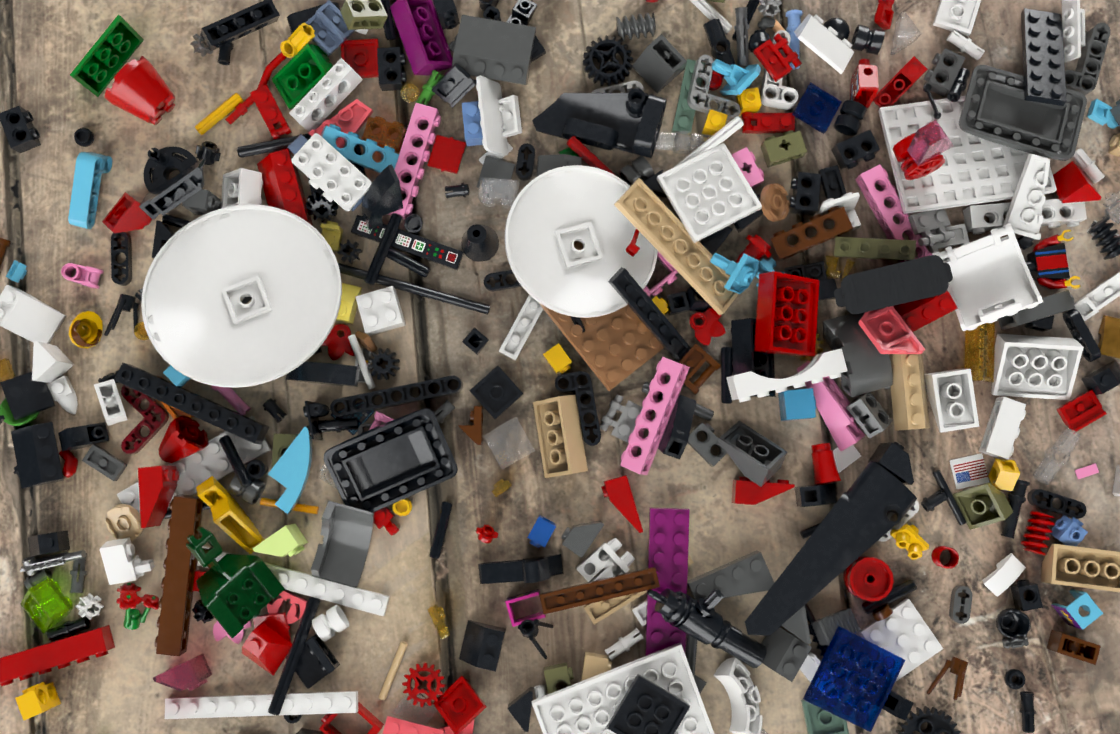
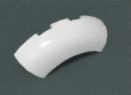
(742, 695)

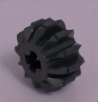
(314, 208)
(386, 356)

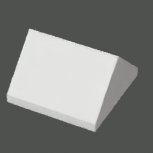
(48, 362)

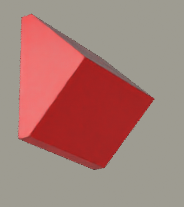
(1074, 185)

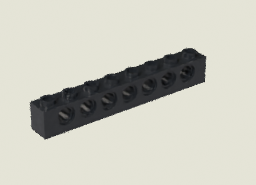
(192, 403)

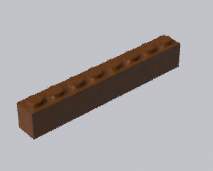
(179, 576)

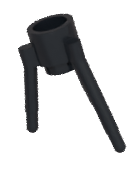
(125, 304)
(530, 630)

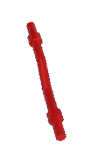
(241, 109)

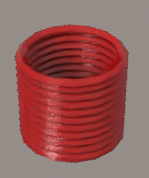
(936, 557)

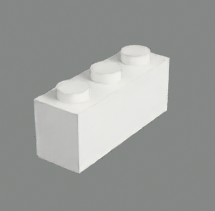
(1003, 428)

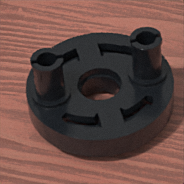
(164, 163)

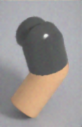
(770, 23)

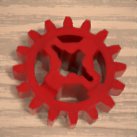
(417, 677)

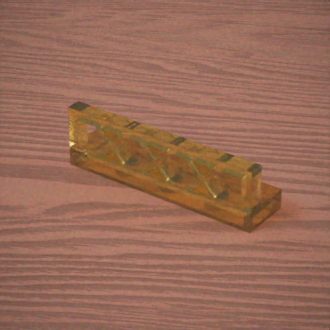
(980, 352)

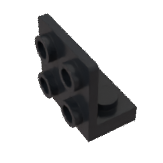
(315, 661)

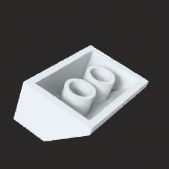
(825, 42)

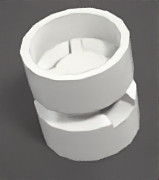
(327, 624)

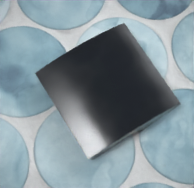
(26, 396)

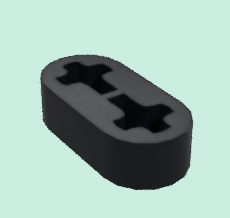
(530, 162)

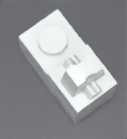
(121, 563)

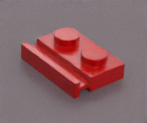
(1081, 411)

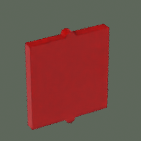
(447, 154)
(276, 622)

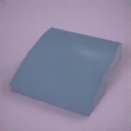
(329, 28)

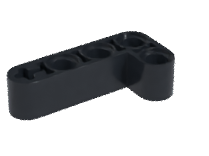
(583, 409)
(514, 571)

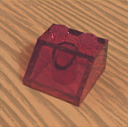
(186, 675)

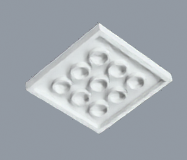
(709, 192)

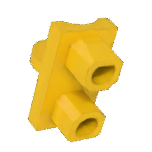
(908, 539)

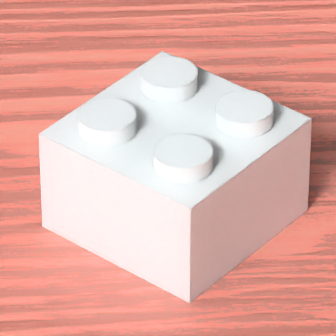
(380, 310)

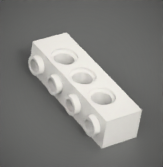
(326, 96)

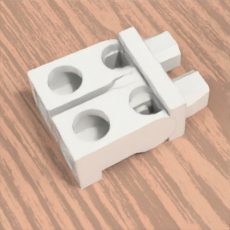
(605, 559)

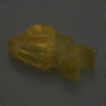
(437, 615)

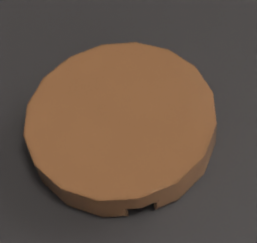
(774, 202)

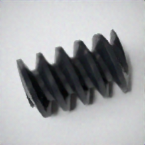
(1106, 238)

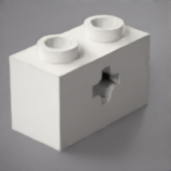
(110, 402)

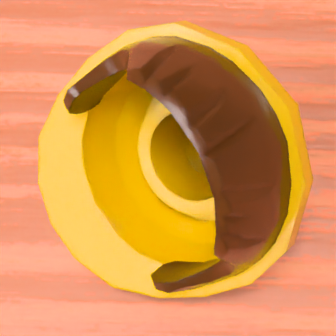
(86, 329)

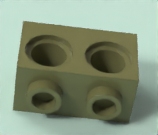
(363, 14)

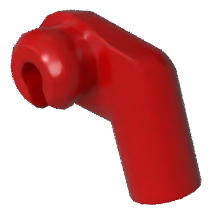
(70, 464)

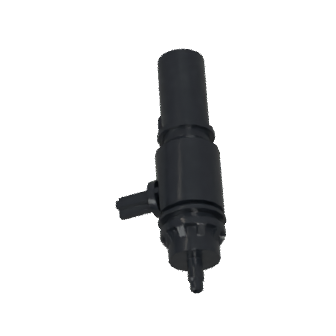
(706, 625)

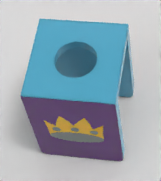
(1071, 614)

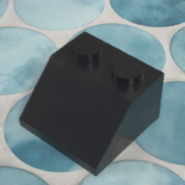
(894, 460)
(482, 645)

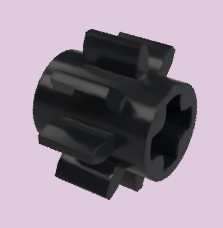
(208, 152)
(346, 248)
(201, 612)

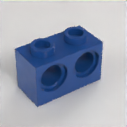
(541, 532)

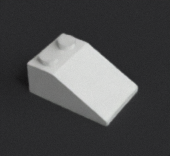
(28, 316)
(952, 399)

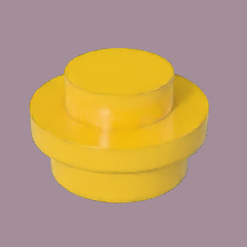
(402, 507)

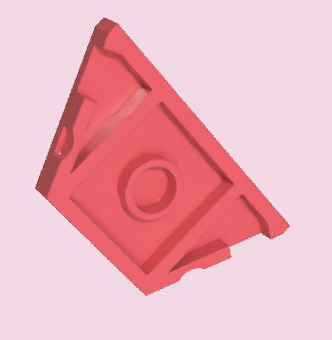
(890, 332)

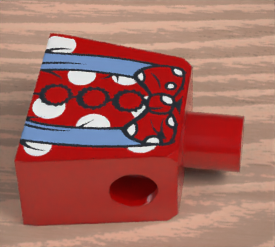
(864, 83)

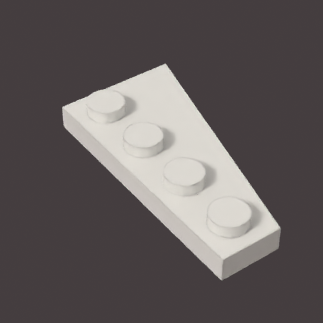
(1027, 203)

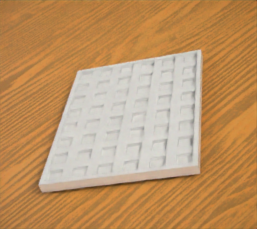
(972, 170)

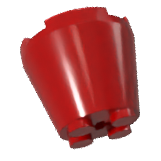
(141, 91)

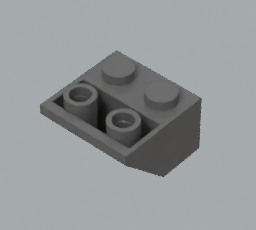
(659, 63)

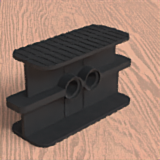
(894, 284)

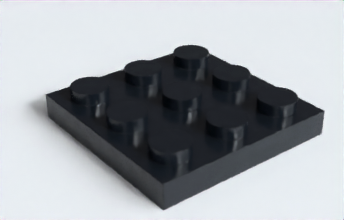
(648, 710)

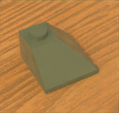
(983, 505)

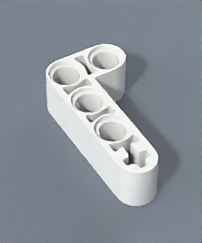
(775, 88)

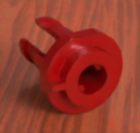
(756, 248)

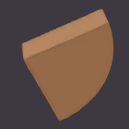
(366, 341)

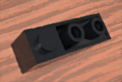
(678, 428)

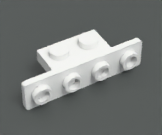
(1073, 29)

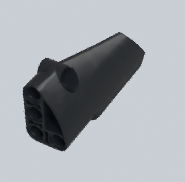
(606, 120)

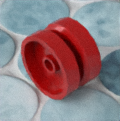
(879, 578)

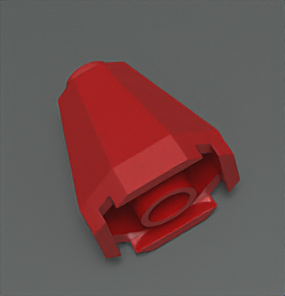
(182, 440)

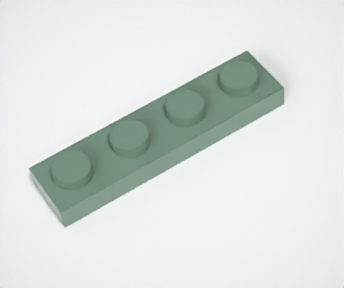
(684, 114)

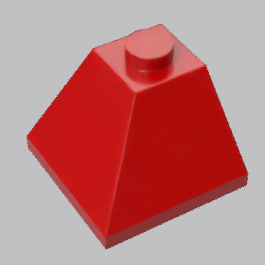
(126, 215)
(266, 648)

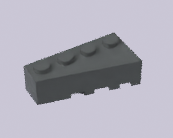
(735, 578)

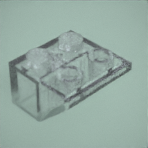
(498, 191)
(509, 443)

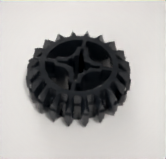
(619, 70)

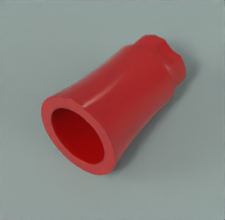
(824, 464)

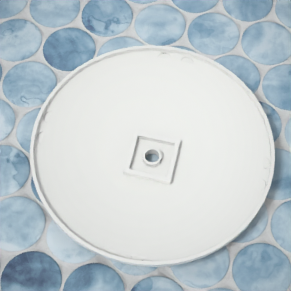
(215, 262)

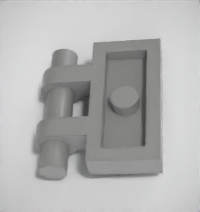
(928, 221)
(626, 422)

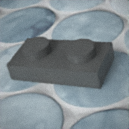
(104, 462)

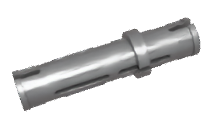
(742, 36)

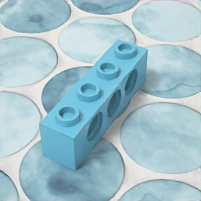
(369, 146)

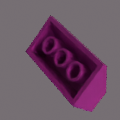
(422, 36)

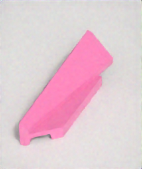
(832, 407)

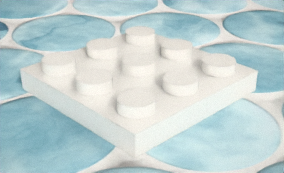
(904, 635)

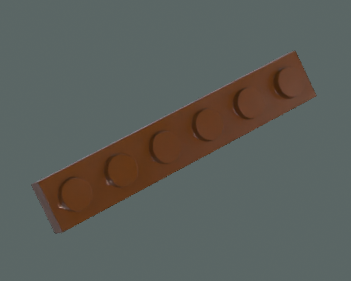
(599, 590)

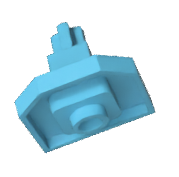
(737, 78)
(740, 273)

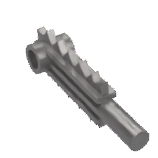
(34, 565)

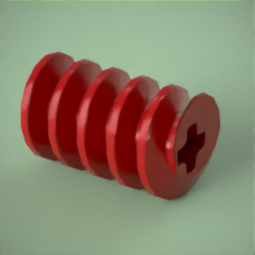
(1037, 532)

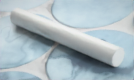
(361, 361)

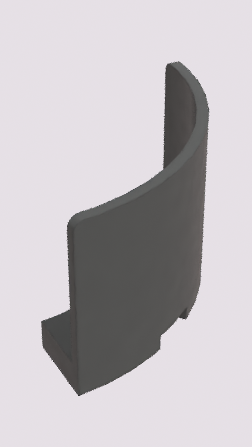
(865, 365)
(345, 544)

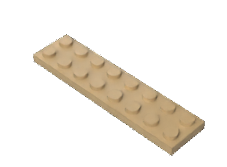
(675, 244)

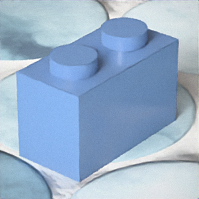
(471, 123)

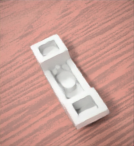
(1099, 297)

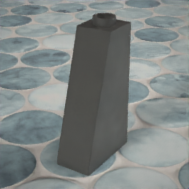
(1051, 305)

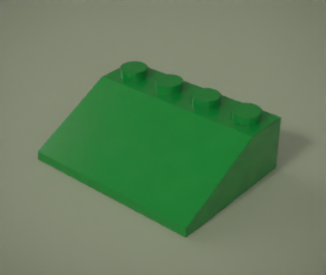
(107, 56)

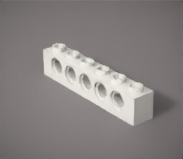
(974, 215)

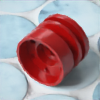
(910, 168)

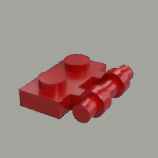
(773, 60)

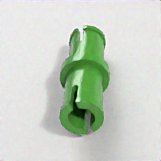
(427, 92)

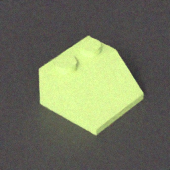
(283, 542)

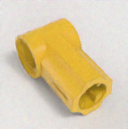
(297, 40)

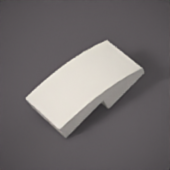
(1006, 573)

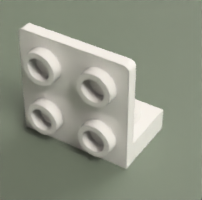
(847, 201)

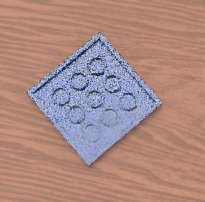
(854, 679)

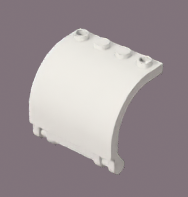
(990, 279)

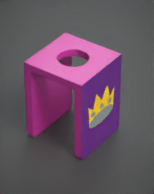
(515, 622)

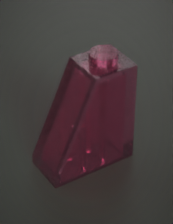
(929, 143)

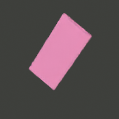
(1086, 471)

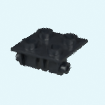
(313, 411)

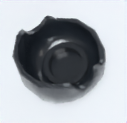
(840, 26)
(1013, 623)

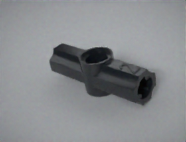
(717, 37)

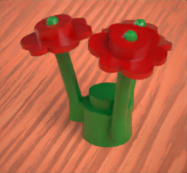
(129, 600)

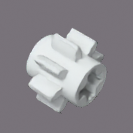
(89, 606)

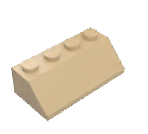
(909, 392)
(560, 436)
(1082, 567)

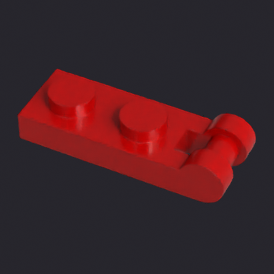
(270, 111)
(768, 122)

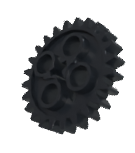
(936, 722)

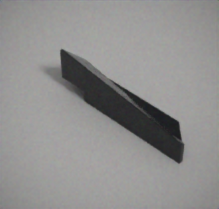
(174, 191)

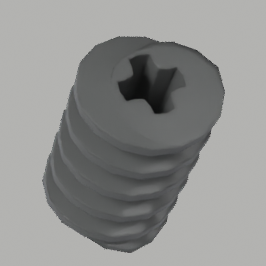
(636, 26)

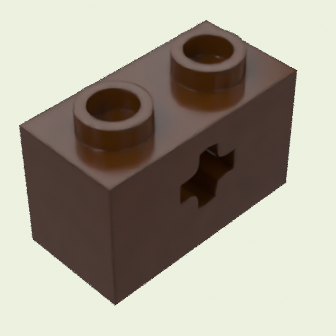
(1073, 647)

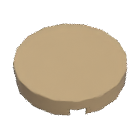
(124, 522)

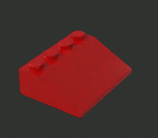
(786, 314)

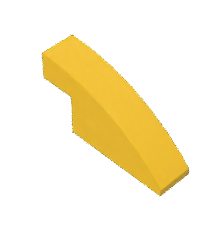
(229, 514)

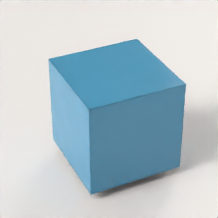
(797, 404)

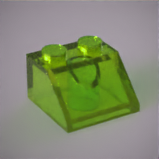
(46, 604)

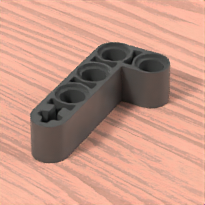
(1091, 60)

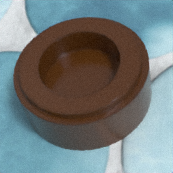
(882, 613)

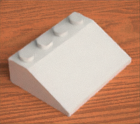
(1035, 366)

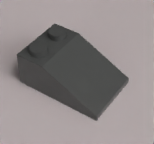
(752, 453)

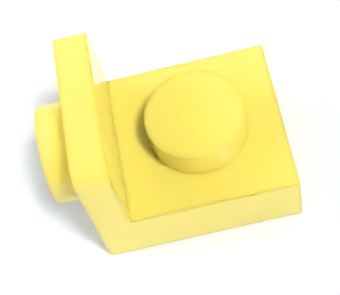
(332, 234)

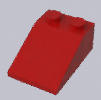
(155, 493)

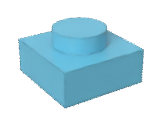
(17, 271)

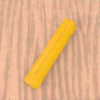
(218, 114)

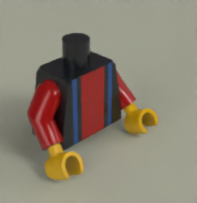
(1049, 263)

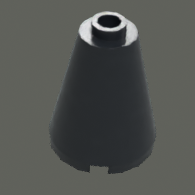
(480, 243)

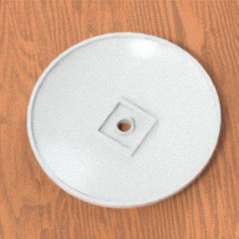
(567, 208)

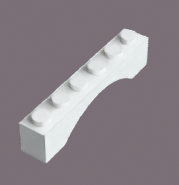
(822, 365)

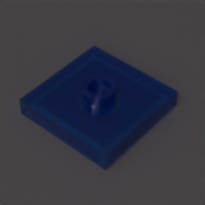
(817, 108)

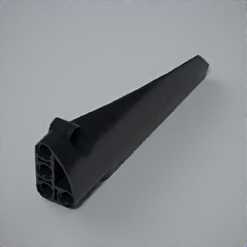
(838, 541)

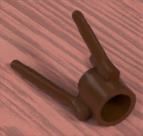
(958, 668)

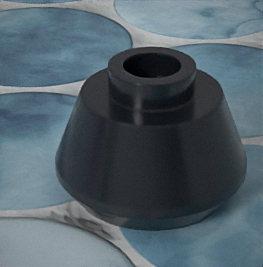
(757, 39)

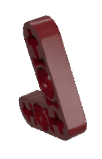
(148, 420)

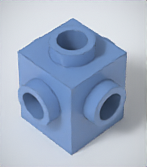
(1069, 531)

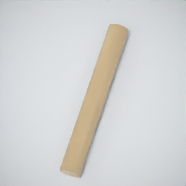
(392, 671)

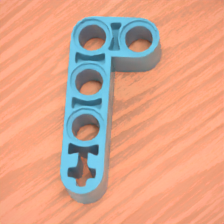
(86, 188)

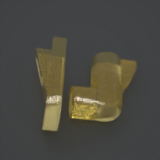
(832, 262)

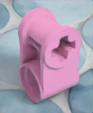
(84, 275)

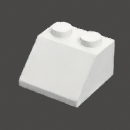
(241, 188)

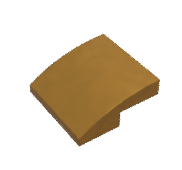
(1110, 336)

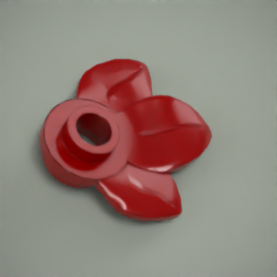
(709, 328)
(338, 345)

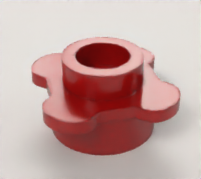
(486, 534)

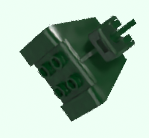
(233, 586)

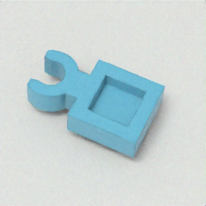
(1101, 114)

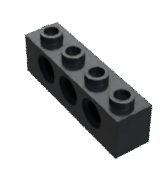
(239, 24)

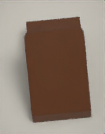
(475, 431)

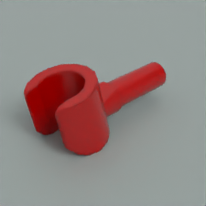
(632, 248)

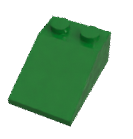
(301, 74)

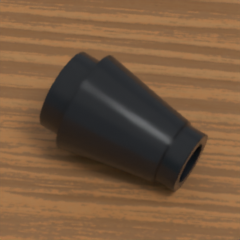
(252, 469)

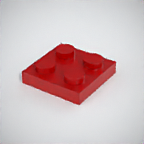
(361, 56)
(459, 705)

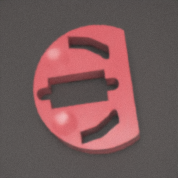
(292, 615)

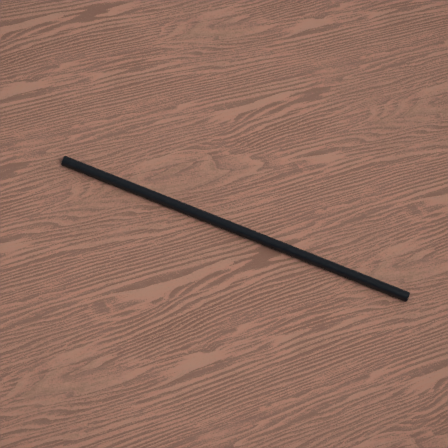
(383, 280)

